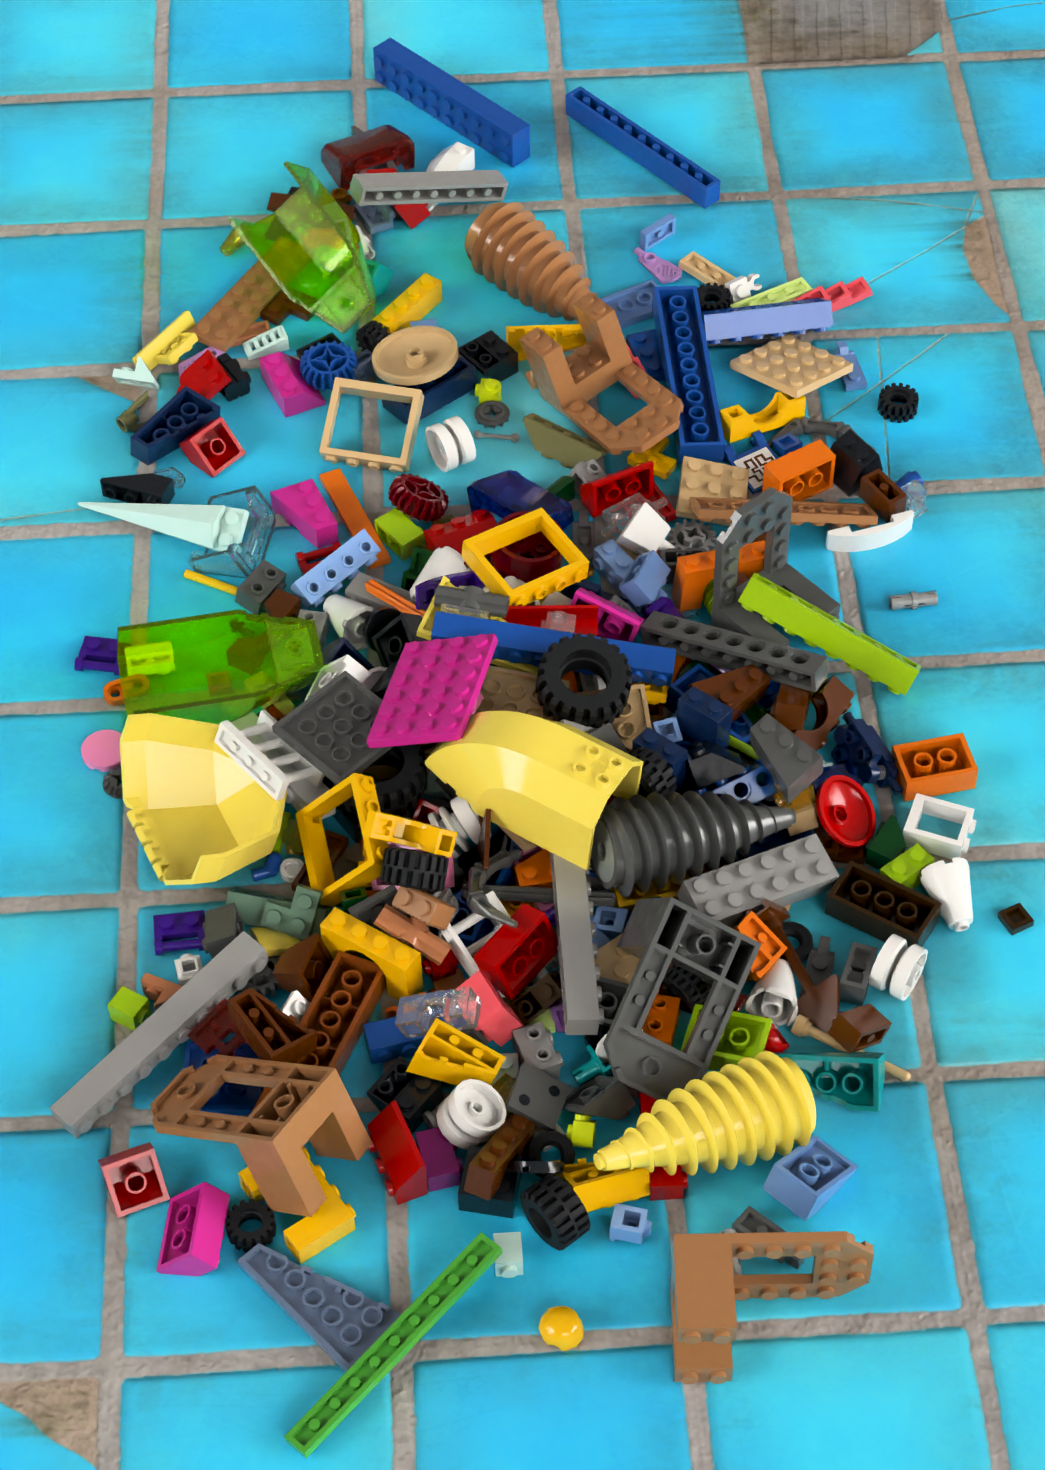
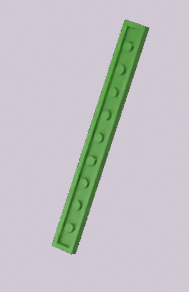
(393, 1345)

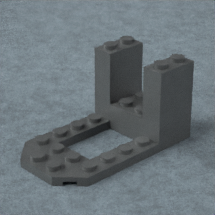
(770, 514)
(675, 933)

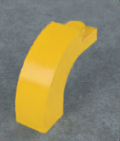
(410, 833)

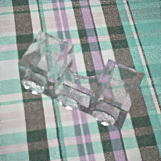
(456, 1006)

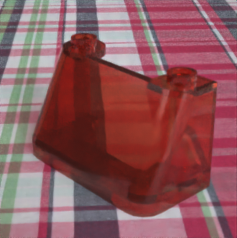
(367, 150)

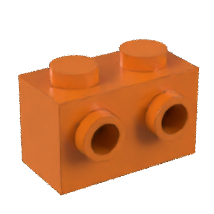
(663, 1018)

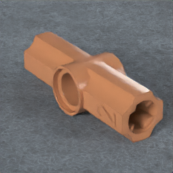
(413, 934)

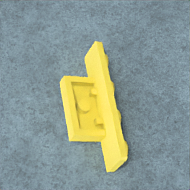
(170, 343)

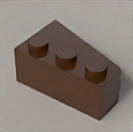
(737, 688)
(791, 707)
(268, 1029)

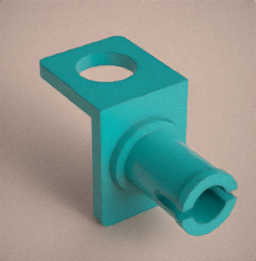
(591, 1068)

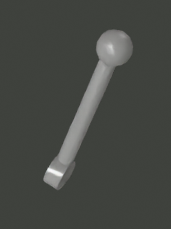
(514, 437)

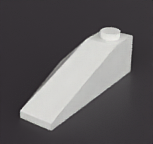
(453, 158)

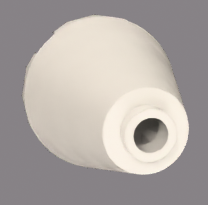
(441, 563)
(348, 618)
(952, 888)
(775, 995)

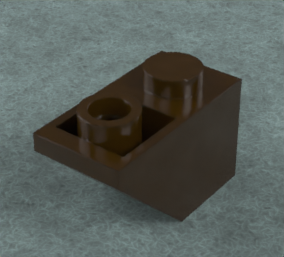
(538, 998)

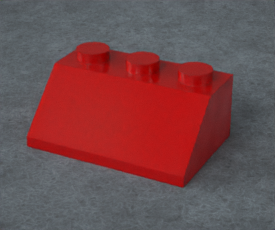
(411, 213)
(617, 486)
(459, 529)
(519, 953)
(397, 1155)

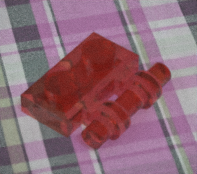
(214, 1029)

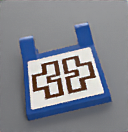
(752, 459)

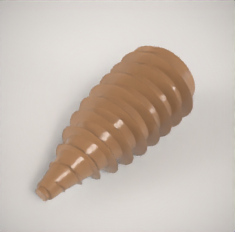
(526, 260)

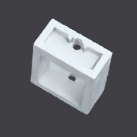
(932, 842)

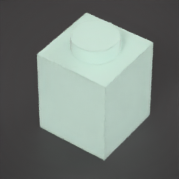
(511, 1260)

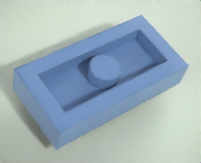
(657, 232)

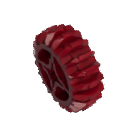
(418, 497)

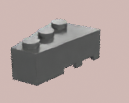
(785, 756)

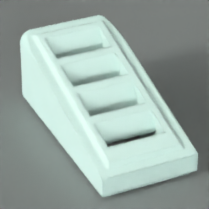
(273, 341)

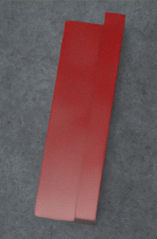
(533, 615)

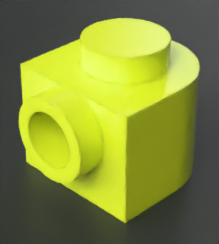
(488, 390)
(582, 1131)

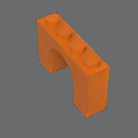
(697, 570)

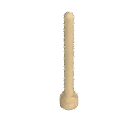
(804, 1028)

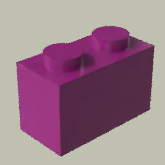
(440, 1160)

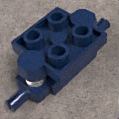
(866, 753)

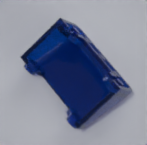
(512, 493)

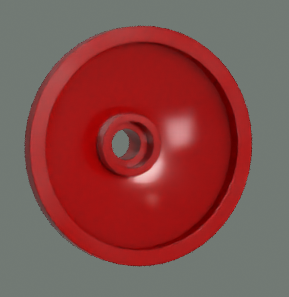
(845, 811)

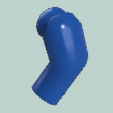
(269, 868)

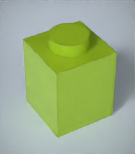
(129, 1008)

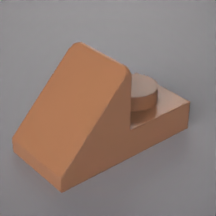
(158, 989)

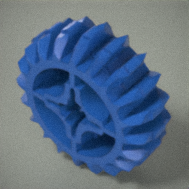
(316, 362)

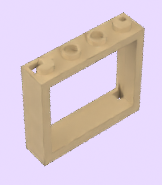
(379, 391)

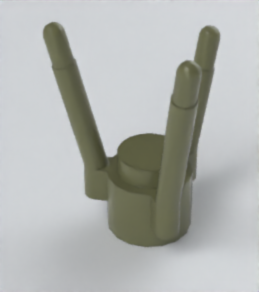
(128, 419)

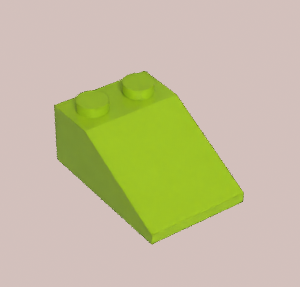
(742, 1037)

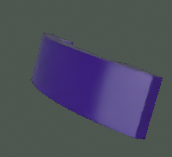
(427, 589)

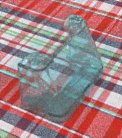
(241, 558)

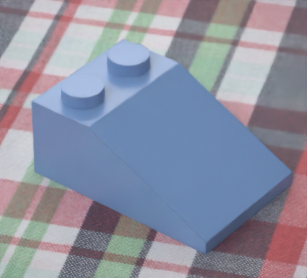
(808, 1177)

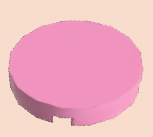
(102, 750)

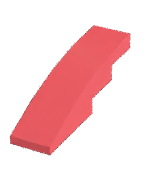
(841, 294)

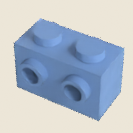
(645, 578)

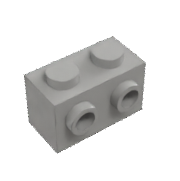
(536, 1048)

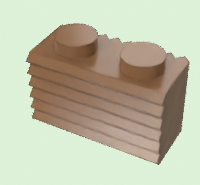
(424, 907)

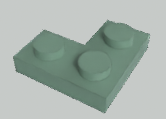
(298, 918)

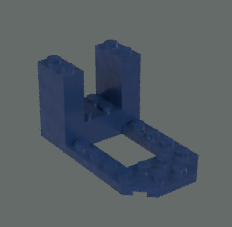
(710, 720)

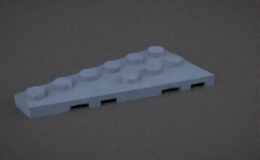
(326, 1310)

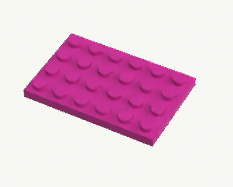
(432, 691)

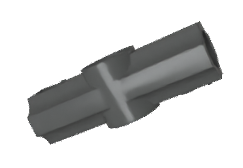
(473, 598)

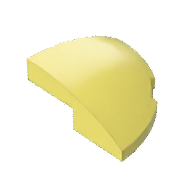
(272, 940)

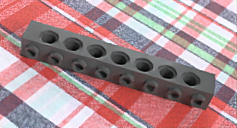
(735, 650)

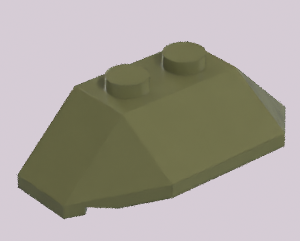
(560, 443)

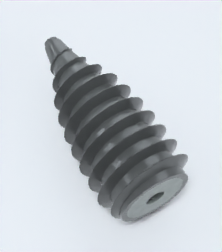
(676, 834)

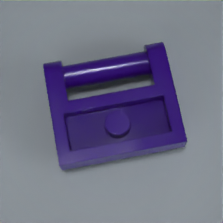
(98, 655)
(176, 927)

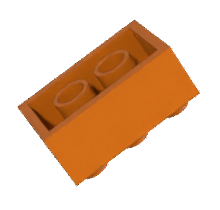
(801, 471)
(935, 766)

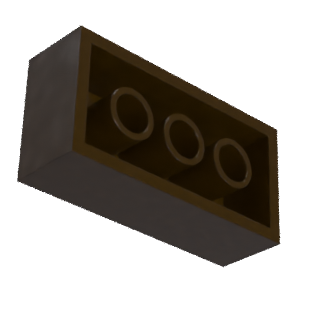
(881, 906)

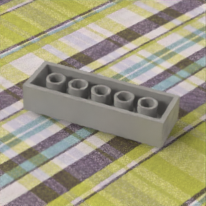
(779, 875)

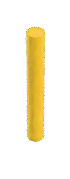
(211, 582)

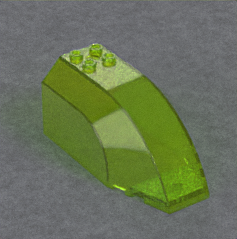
(313, 253)
(214, 663)

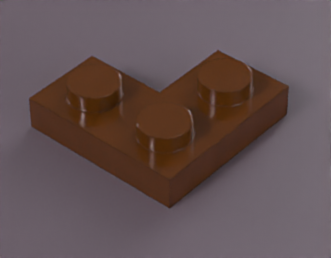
(281, 308)

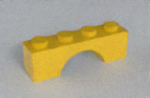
(780, 411)

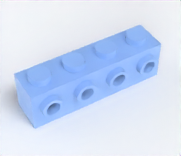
(613, 566)
(336, 568)

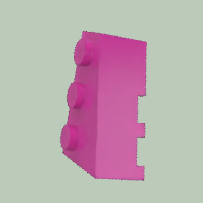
(307, 511)

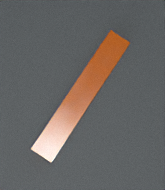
(351, 511)

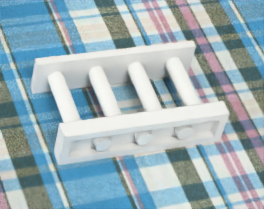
(257, 765)
(465, 954)

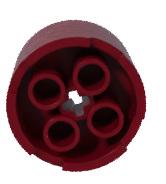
(527, 557)

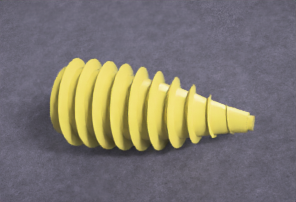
(721, 1119)

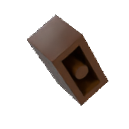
(882, 494)
(859, 1028)

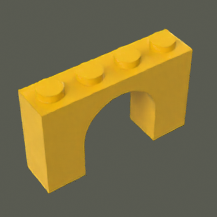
(396, 960)
(316, 1232)

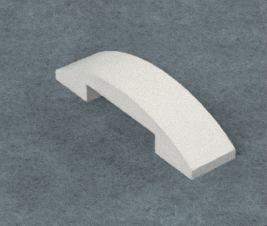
(845, 540)

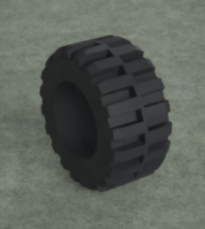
(590, 655)
(404, 789)

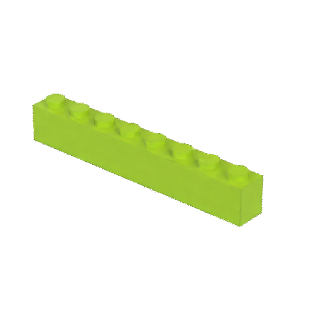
(830, 634)

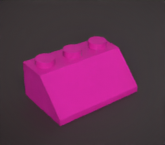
(287, 386)
(613, 620)
(194, 1231)

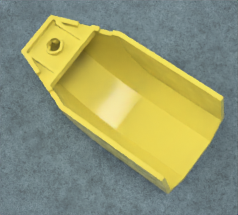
(537, 778)

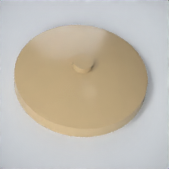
(415, 355)

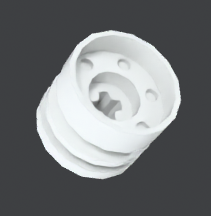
(462, 821)

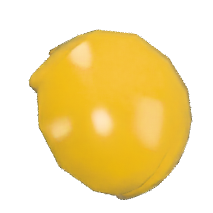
(561, 1327)

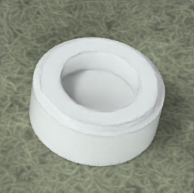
(290, 868)

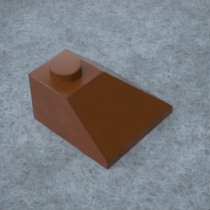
(303, 966)

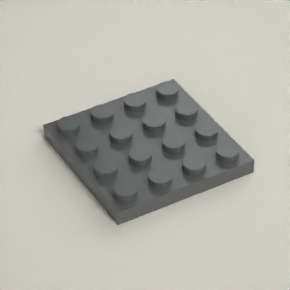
(334, 728)

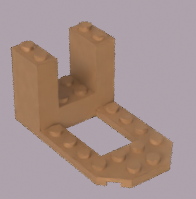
(591, 369)
(301, 1107)
(706, 1288)

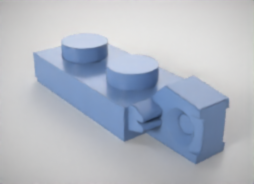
(854, 380)

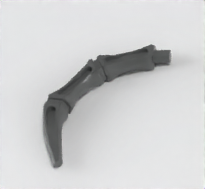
(809, 426)
(477, 878)

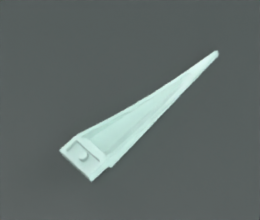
(201, 525)

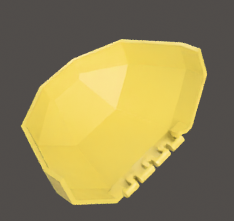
(193, 801)

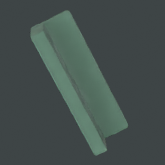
(252, 903)

